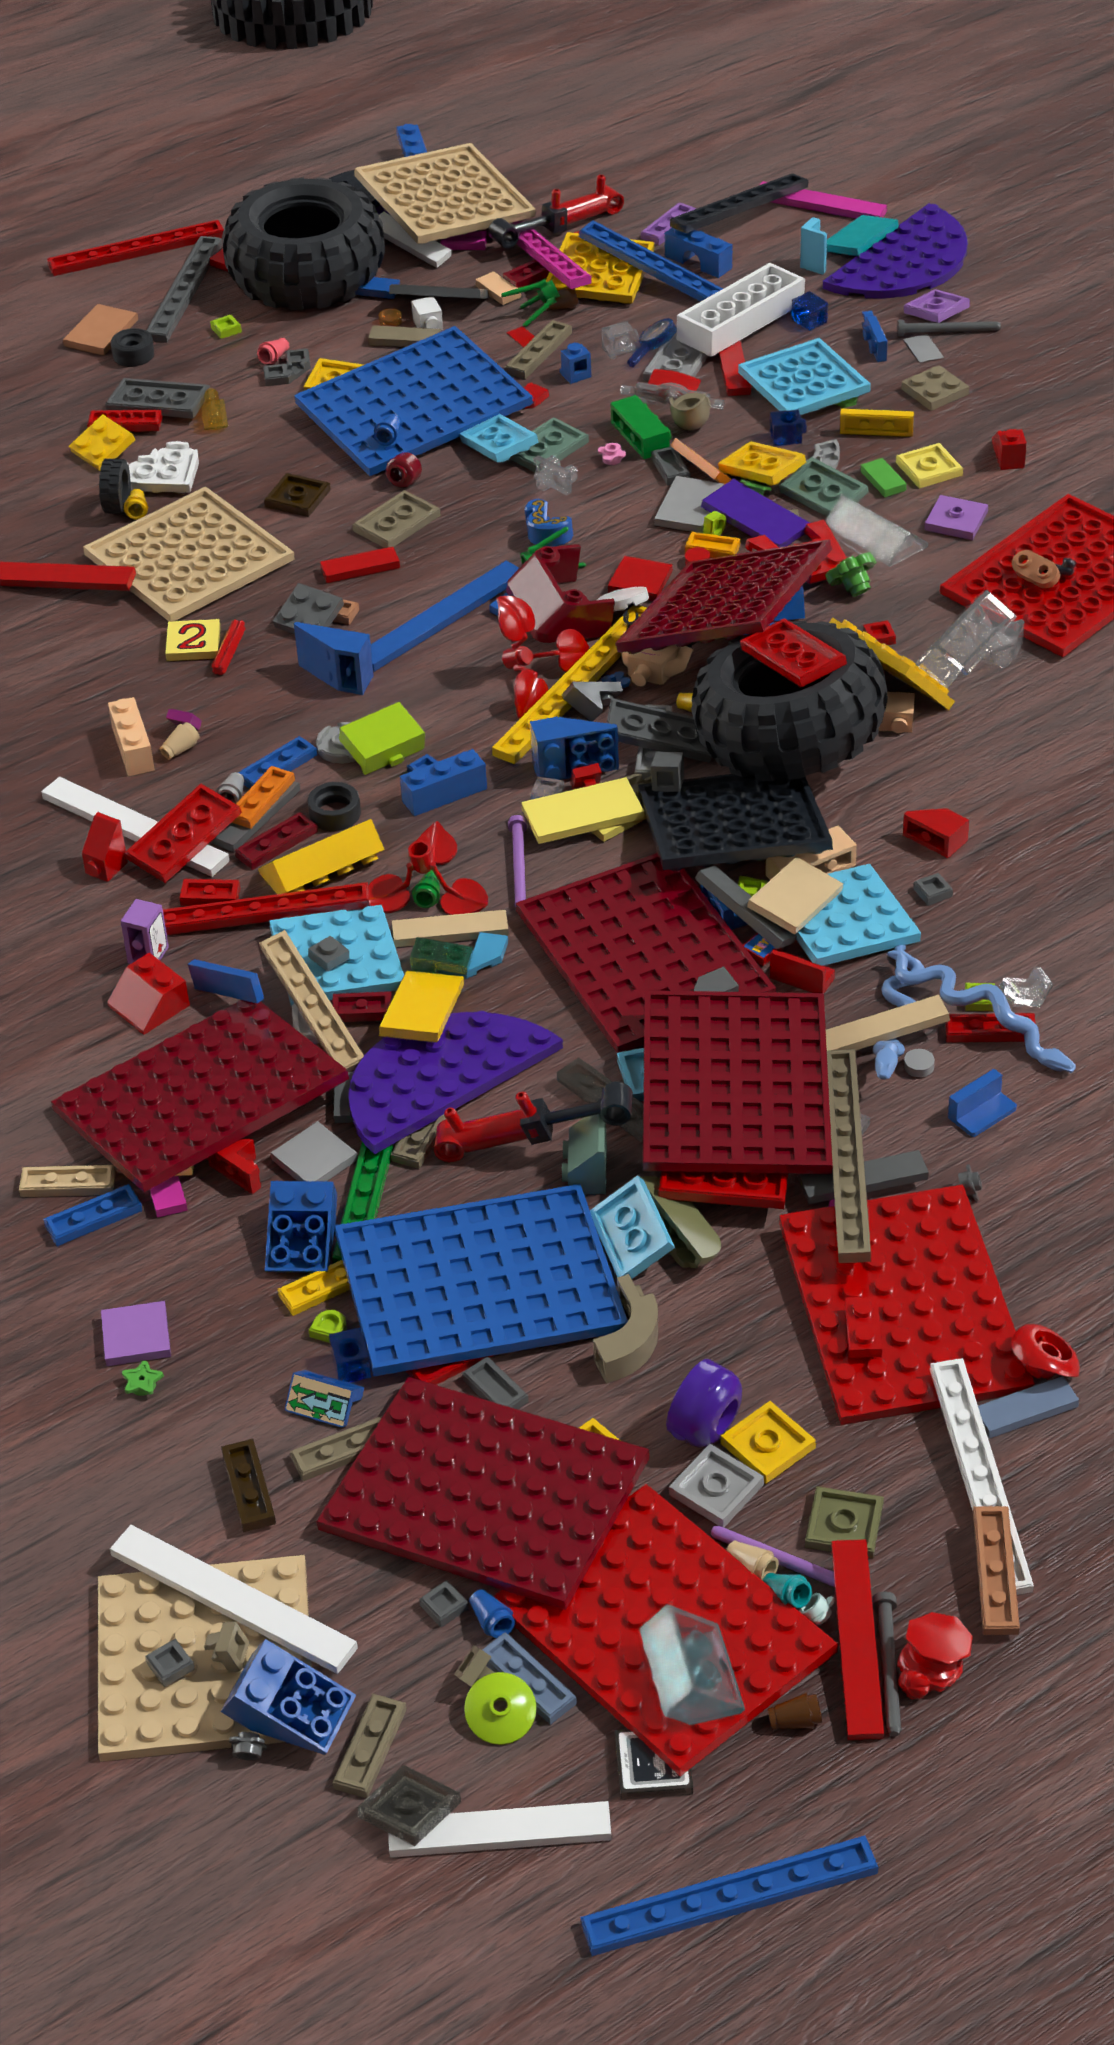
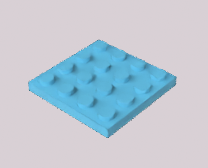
(804, 377)
(857, 921)
(366, 934)

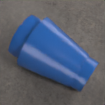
(387, 429)
(492, 1614)

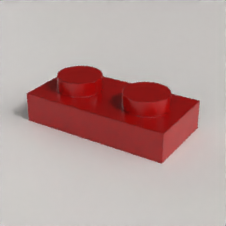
(208, 891)
(863, 1327)

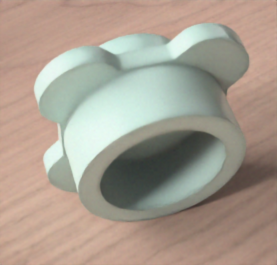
(818, 1608)

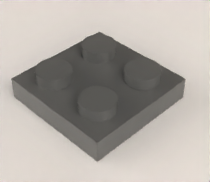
(308, 607)

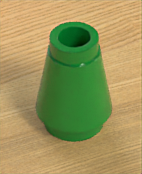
(427, 891)

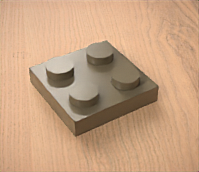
(935, 387)

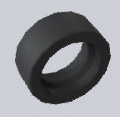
(331, 793)

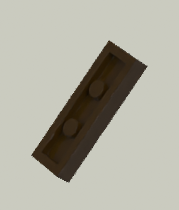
(248, 1485)

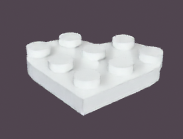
(166, 469)

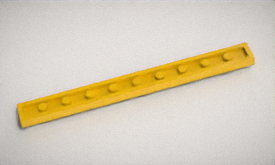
(551, 704)

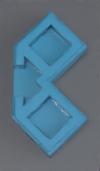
(487, 951)

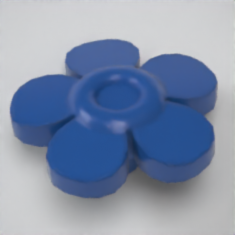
(617, 677)

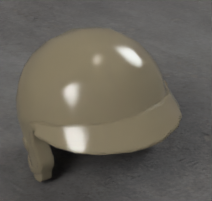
(690, 410)

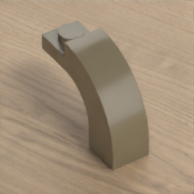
(634, 1343)

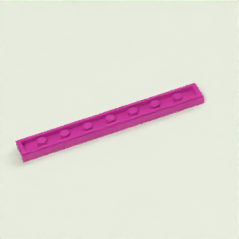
(552, 259)

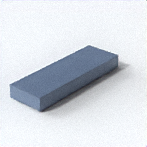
(1027, 1406)
(550, 1694)

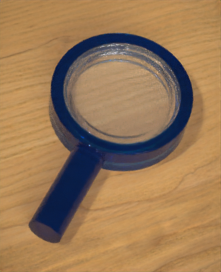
(652, 338)

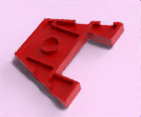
(817, 532)

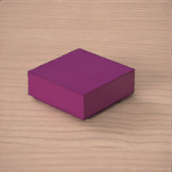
(180, 717)

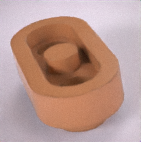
(1034, 567)

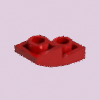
(662, 376)

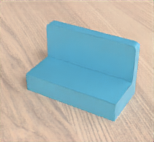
(813, 247)

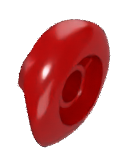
(1044, 1352)

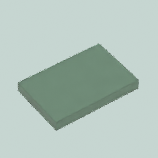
(554, 439)
(821, 486)

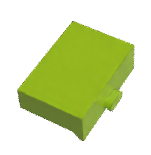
(382, 738)

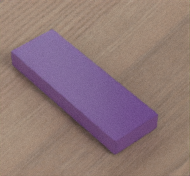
(656, 230)

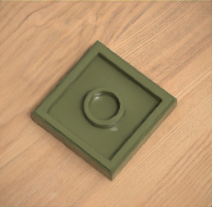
(843, 1517)

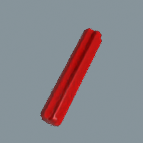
(228, 647)

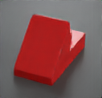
(238, 1164)

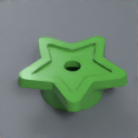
(759, 488)
(145, 1386)

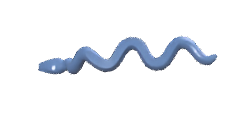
(889, 1051)
(1050, 1058)

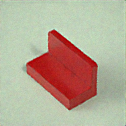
(800, 972)

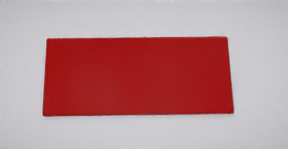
(521, 335)

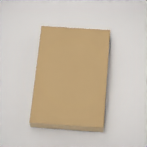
(795, 895)

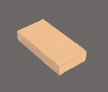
(496, 285)

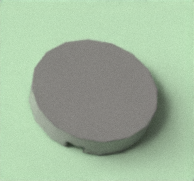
(330, 747)

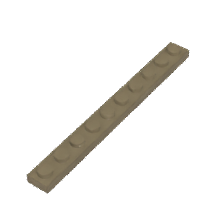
(848, 1158)

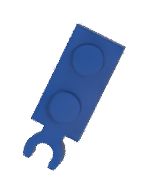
(875, 336)

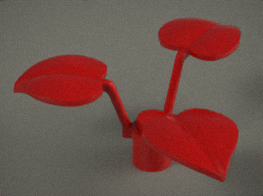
(515, 621)
(431, 848)

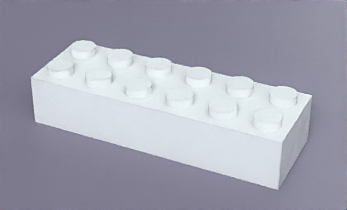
(739, 309)

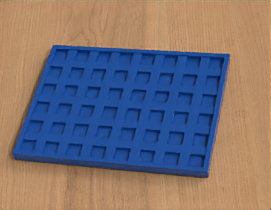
(431, 385)
(479, 1279)

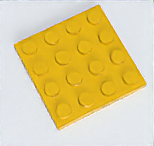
(610, 276)
(902, 667)

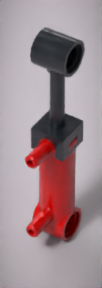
(558, 215)
(530, 1122)

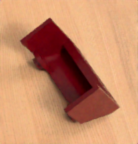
(558, 609)

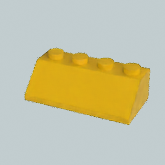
(322, 858)

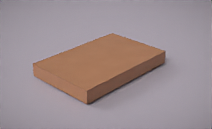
(98, 327)

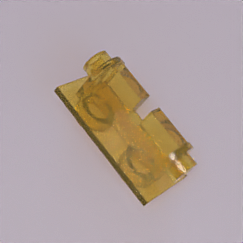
(213, 411)

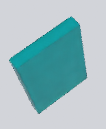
(861, 235)

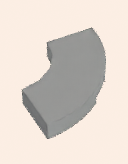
(827, 452)

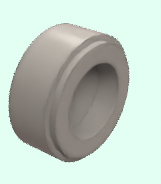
(919, 1062)

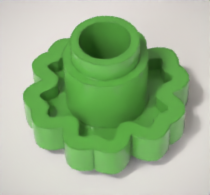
(853, 573)

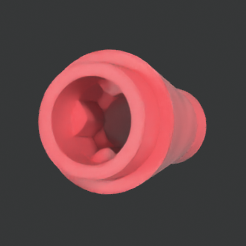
(271, 351)

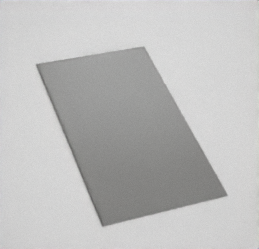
(923, 348)

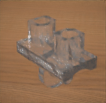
(551, 474)

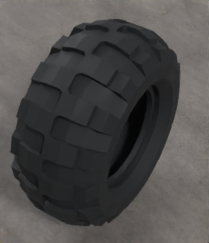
(303, 243)
(779, 730)

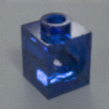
(809, 310)
(787, 427)
(350, 1355)

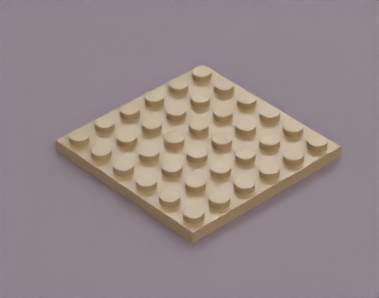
(444, 193)
(190, 553)
(143, 1614)

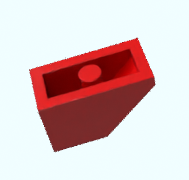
(1010, 448)
(936, 829)
(104, 848)

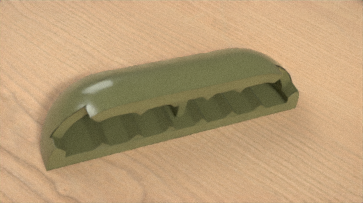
(691, 1234)

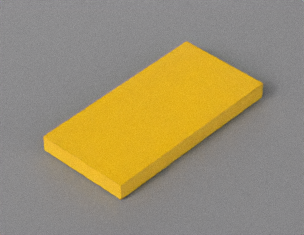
(421, 1006)

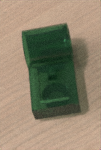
(438, 955)

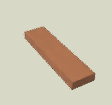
(996, 1570)

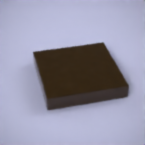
(297, 495)

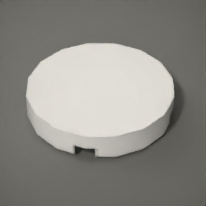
(626, 597)

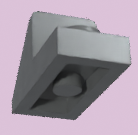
(591, 696)

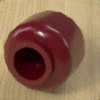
(403, 469)

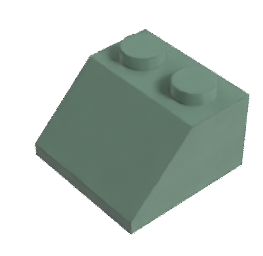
(586, 1155)

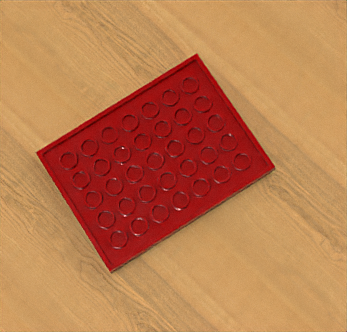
(1078, 603)
(933, 1300)
(659, 1560)

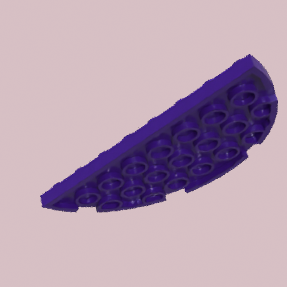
(915, 256)
(413, 1082)

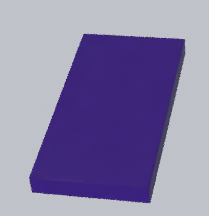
(755, 513)

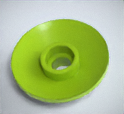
(503, 1726)

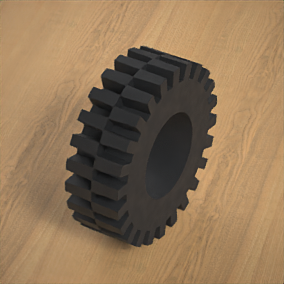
(289, 20)

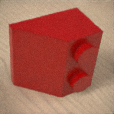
(148, 994)

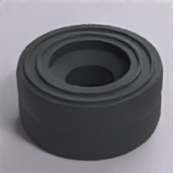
(132, 347)

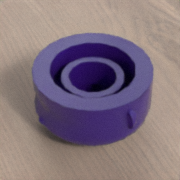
(704, 1404)

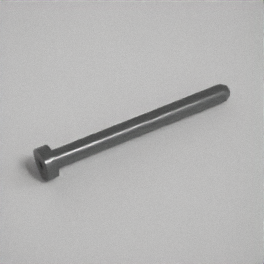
(946, 327)
(884, 1604)

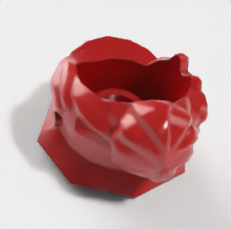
(933, 1654)

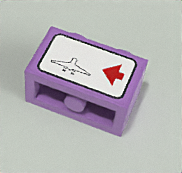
(144, 930)

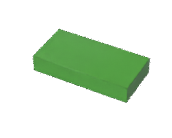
(883, 477)

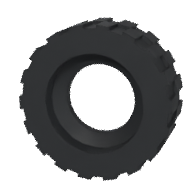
(114, 485)

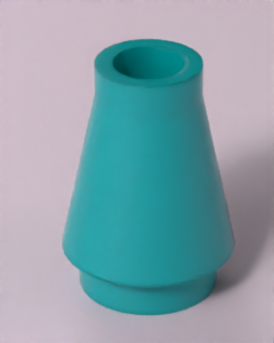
(790, 1588)

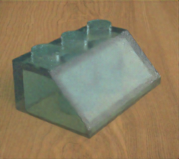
(690, 1667)

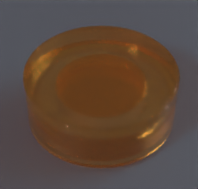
(390, 317)

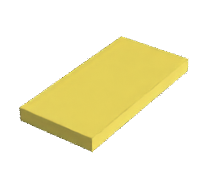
(582, 810)

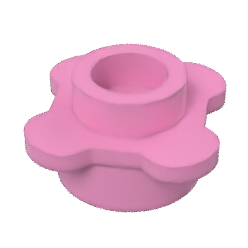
(611, 453)

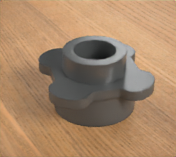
(971, 1182)
(247, 1746)

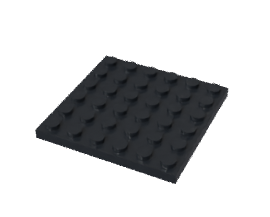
(733, 820)

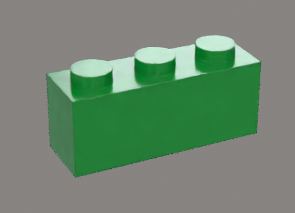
(639, 426)

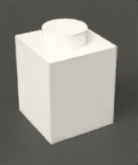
(427, 313)

